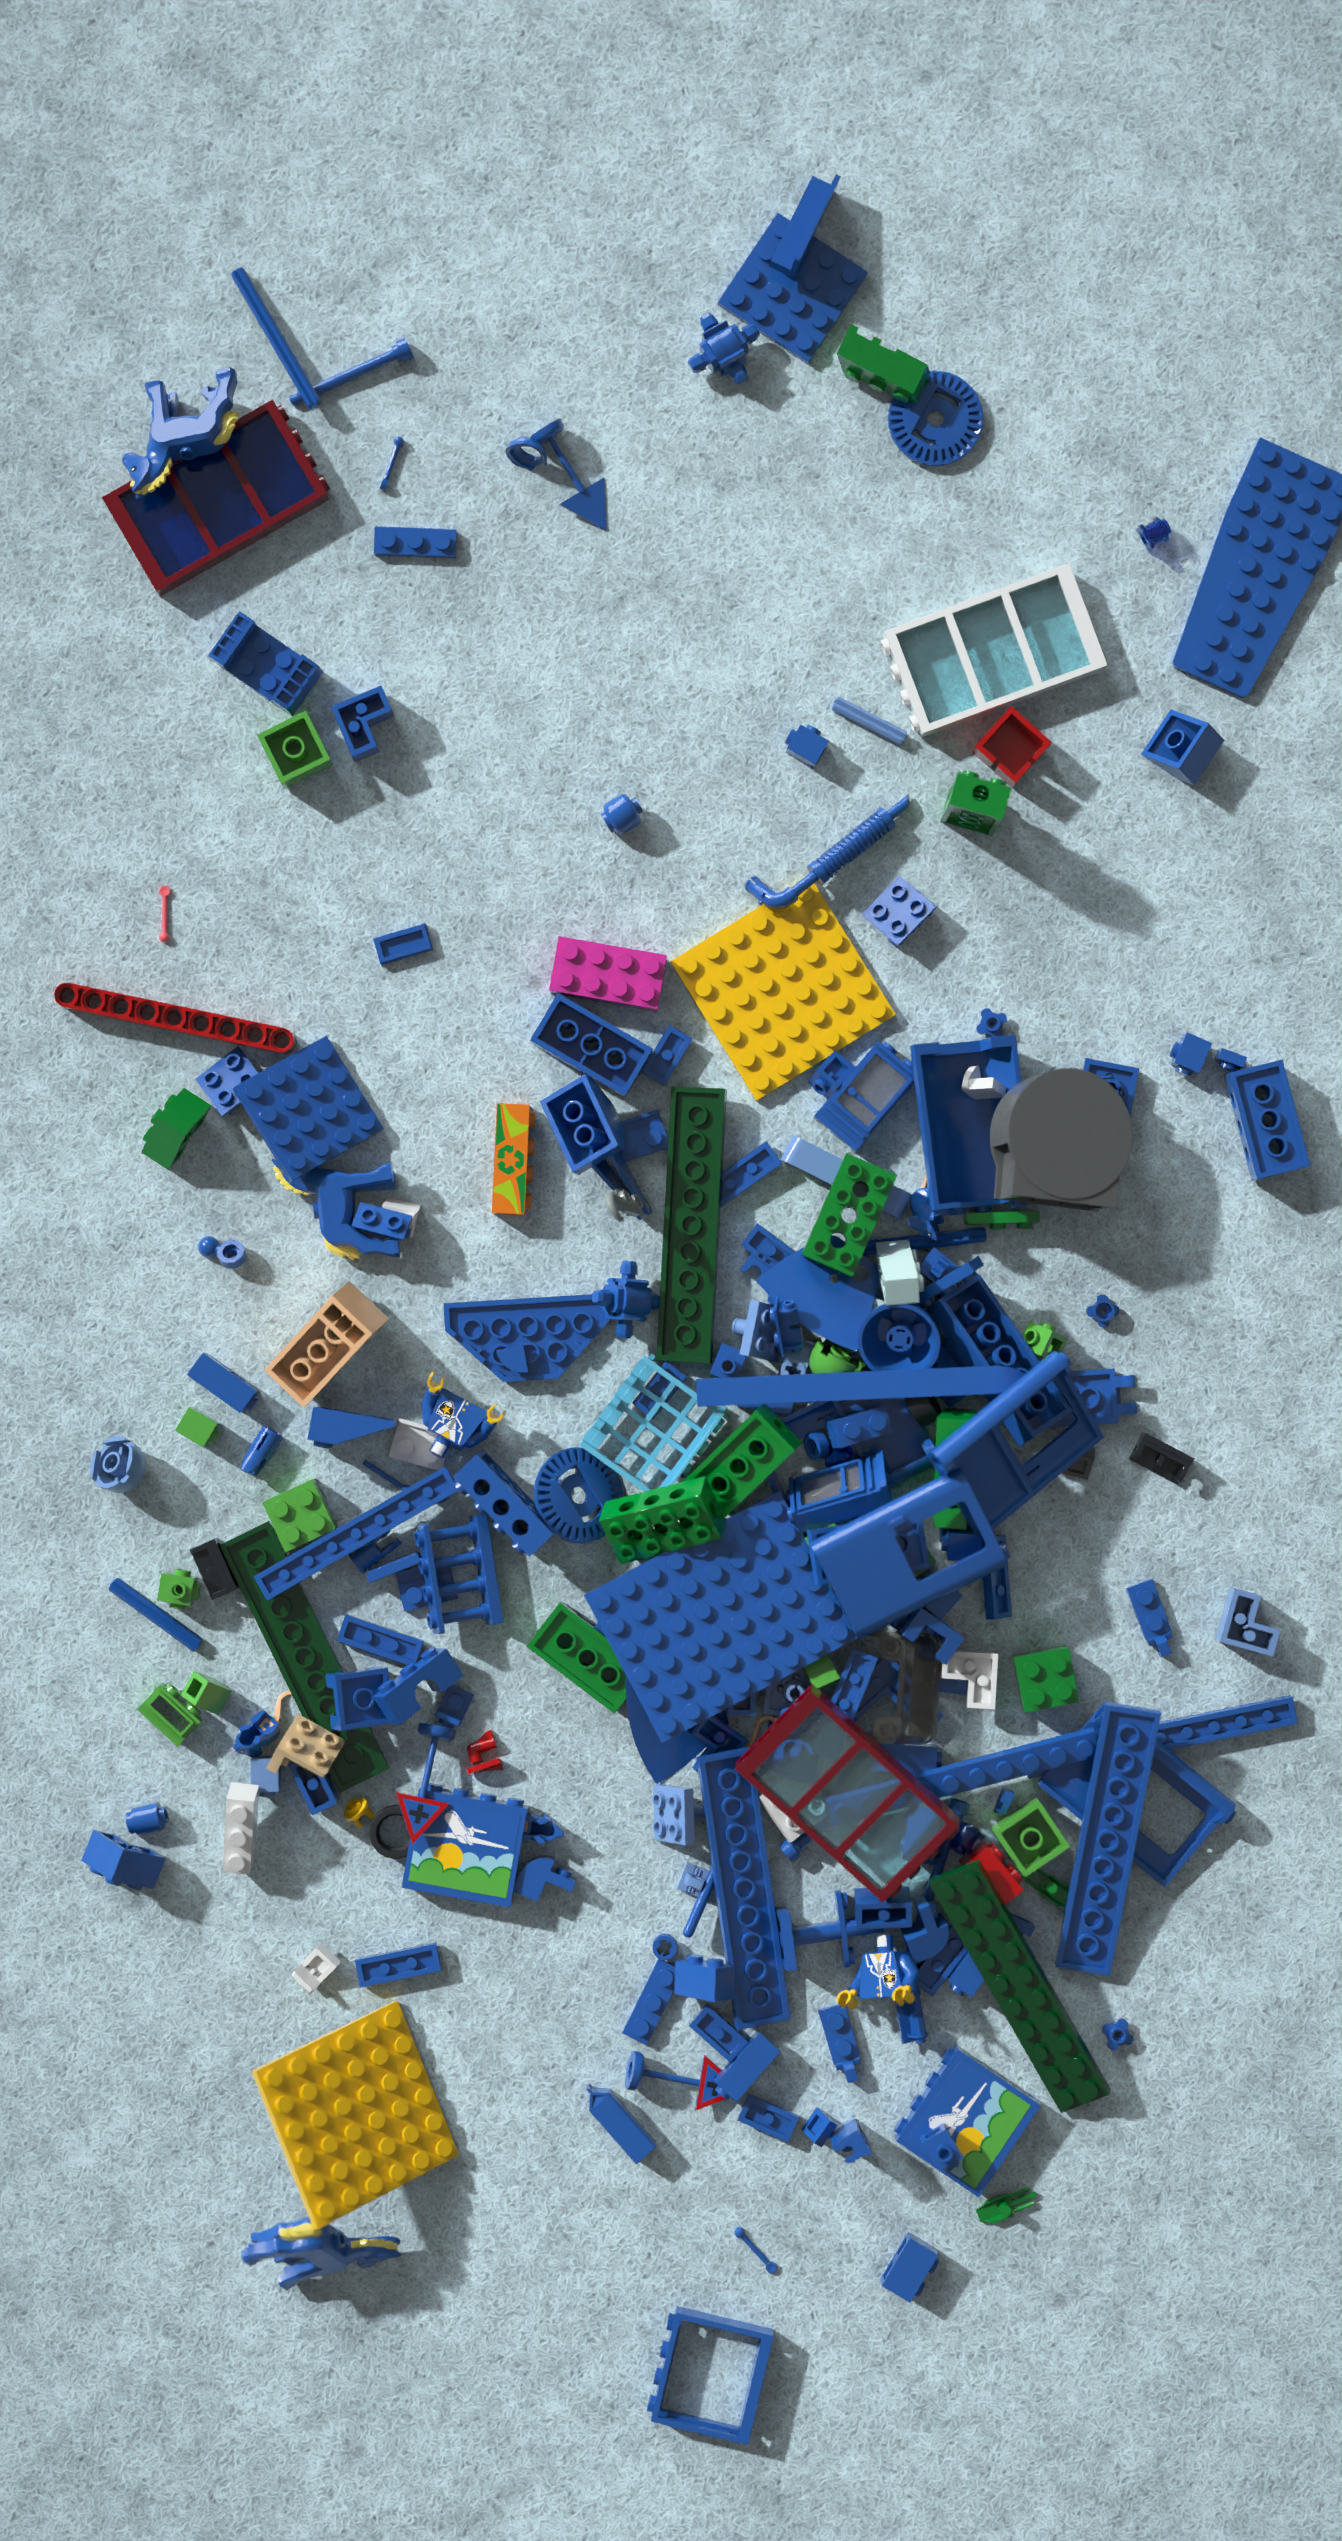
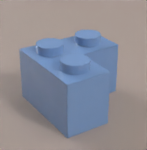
(1238, 1624)

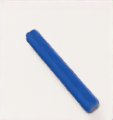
(155, 1614)

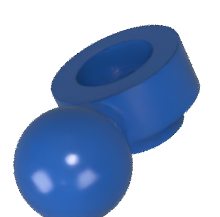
(210, 1247)

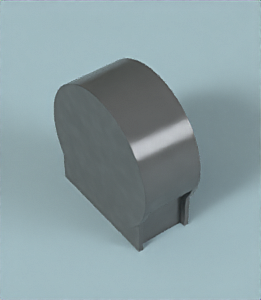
(1061, 1141)

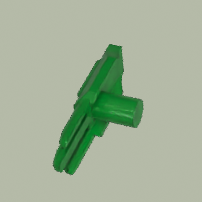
(1051, 1888)
(1002, 2207)

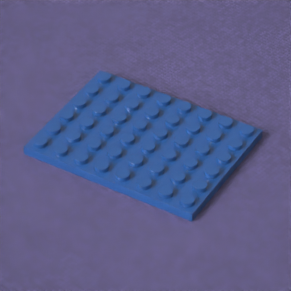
(719, 1618)

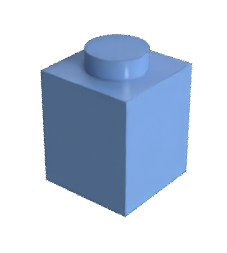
(267, 1780)

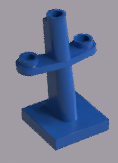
(843, 1928)

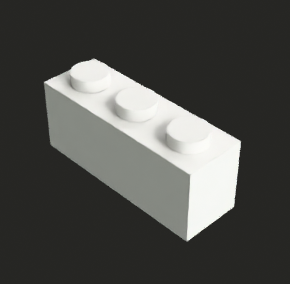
(240, 1828)

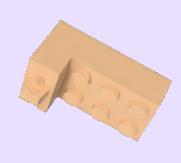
(326, 1344)

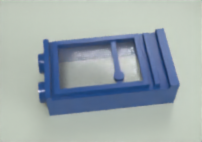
(866, 1095)
(839, 1492)

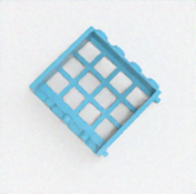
(619, 1404)

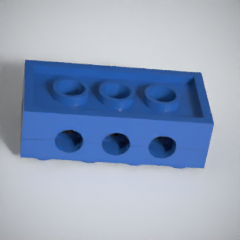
(1285, 1122)
(504, 1488)

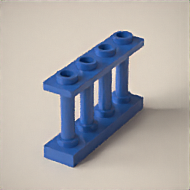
(484, 1583)

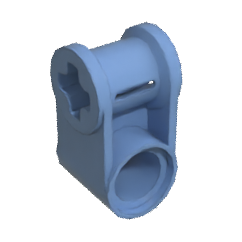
(796, 1361)

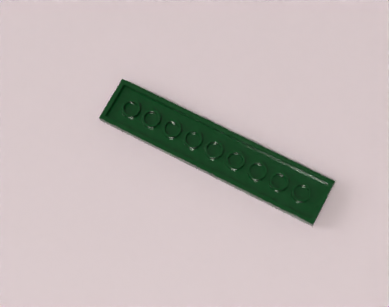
(691, 1224)
(300, 1651)
(1019, 1986)

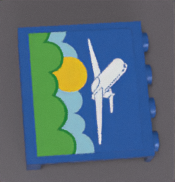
(468, 1848)
(979, 2112)

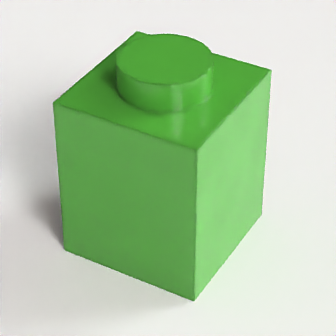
(198, 1427)
(206, 1692)

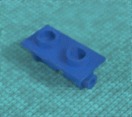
(382, 1221)
(783, 1316)
(911, 2021)

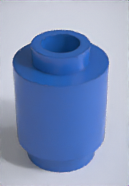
(146, 1819)

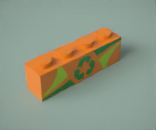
(511, 1159)

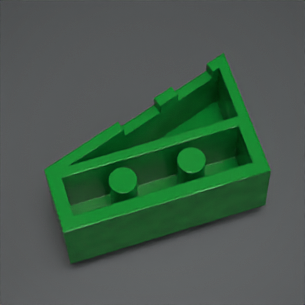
(882, 367)

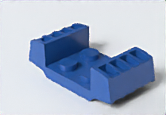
(265, 664)

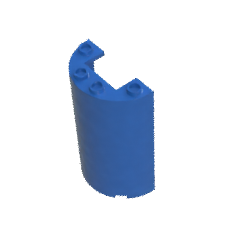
(958, 1126)

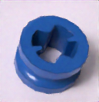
(656, 1944)

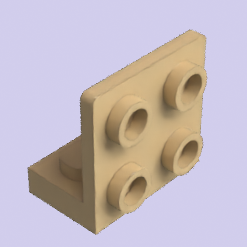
(307, 1746)

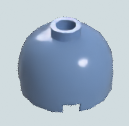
(118, 1465)

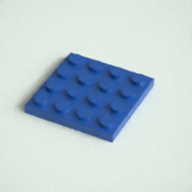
(794, 310)
(308, 1109)

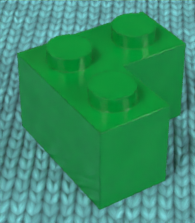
(174, 1127)

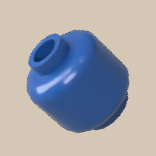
(622, 814)

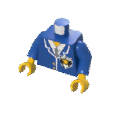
(454, 1419)
(883, 1976)

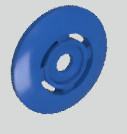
(953, 437)
(555, 1501)

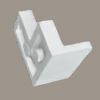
(979, 1670)

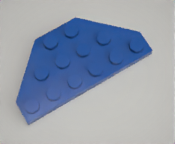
(549, 1328)

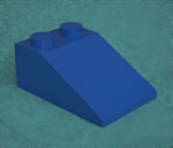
(338, 1426)

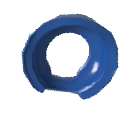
(522, 458)

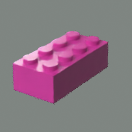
(608, 974)

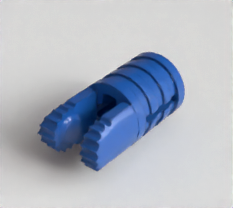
(261, 1450)
(370, 1553)

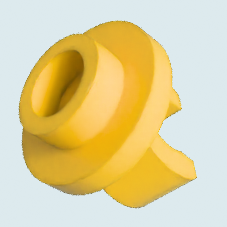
(355, 1809)

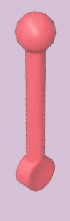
(165, 892)

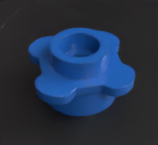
(987, 1016)
(1110, 1310)
(1121, 2027)

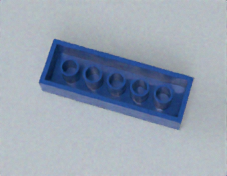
(987, 1337)

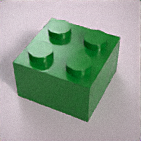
(1045, 1678)

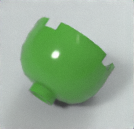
(833, 1358)

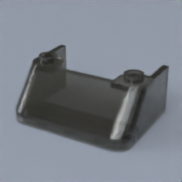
(917, 1689)

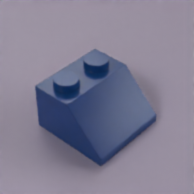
(1183, 746)

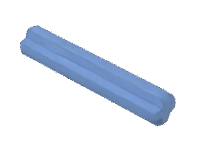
(869, 721)

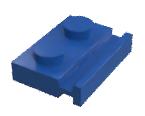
(644, 1135)
(411, 1586)

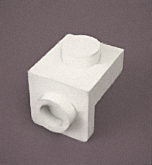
(315, 1968)

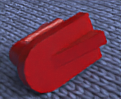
(474, 1749)

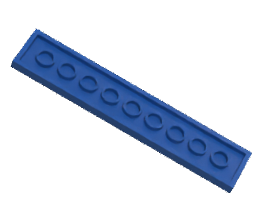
(1107, 1838)
(743, 1890)

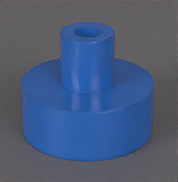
(816, 1445)

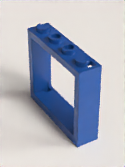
(738, 2434)

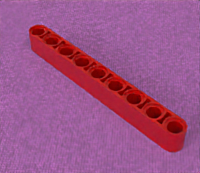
(163, 1012)

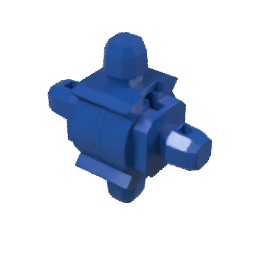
(723, 348)
(626, 1299)

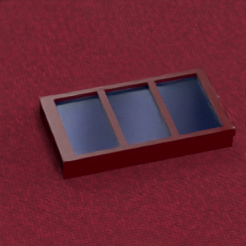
(220, 500)

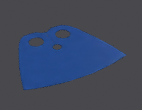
(824, 1306)
(658, 1757)

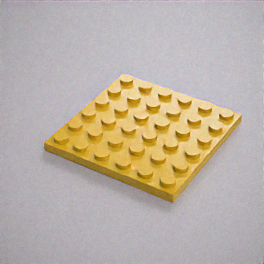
(782, 990)
(355, 2114)

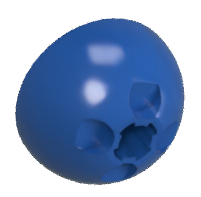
(893, 1349)

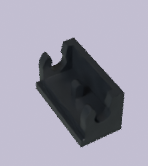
(1161, 1458)
(214, 1568)

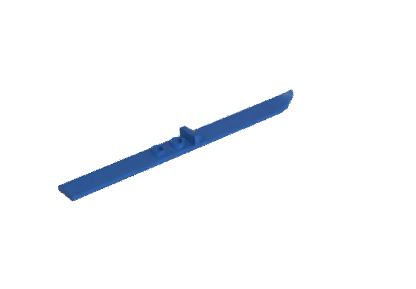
(855, 1385)

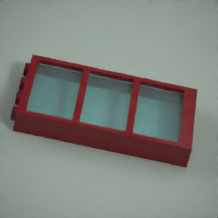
(848, 1793)

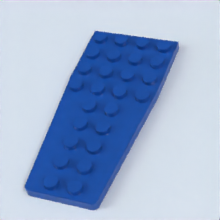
(1259, 566)

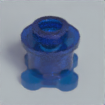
(1154, 533)
(838, 1456)
(965, 1838)

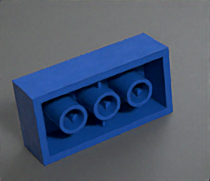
(586, 1029)

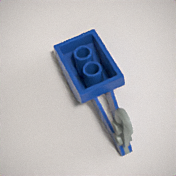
(589, 1134)

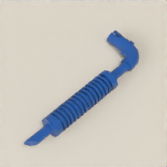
(832, 860)

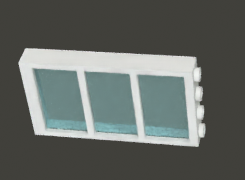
(993, 650)

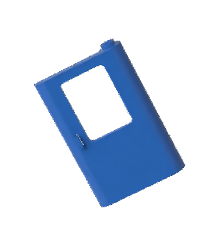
(904, 1447)
(990, 1463)
(872, 1570)
(1070, 1788)

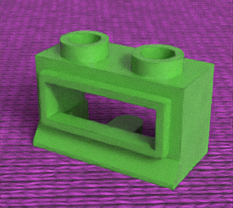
(188, 1711)

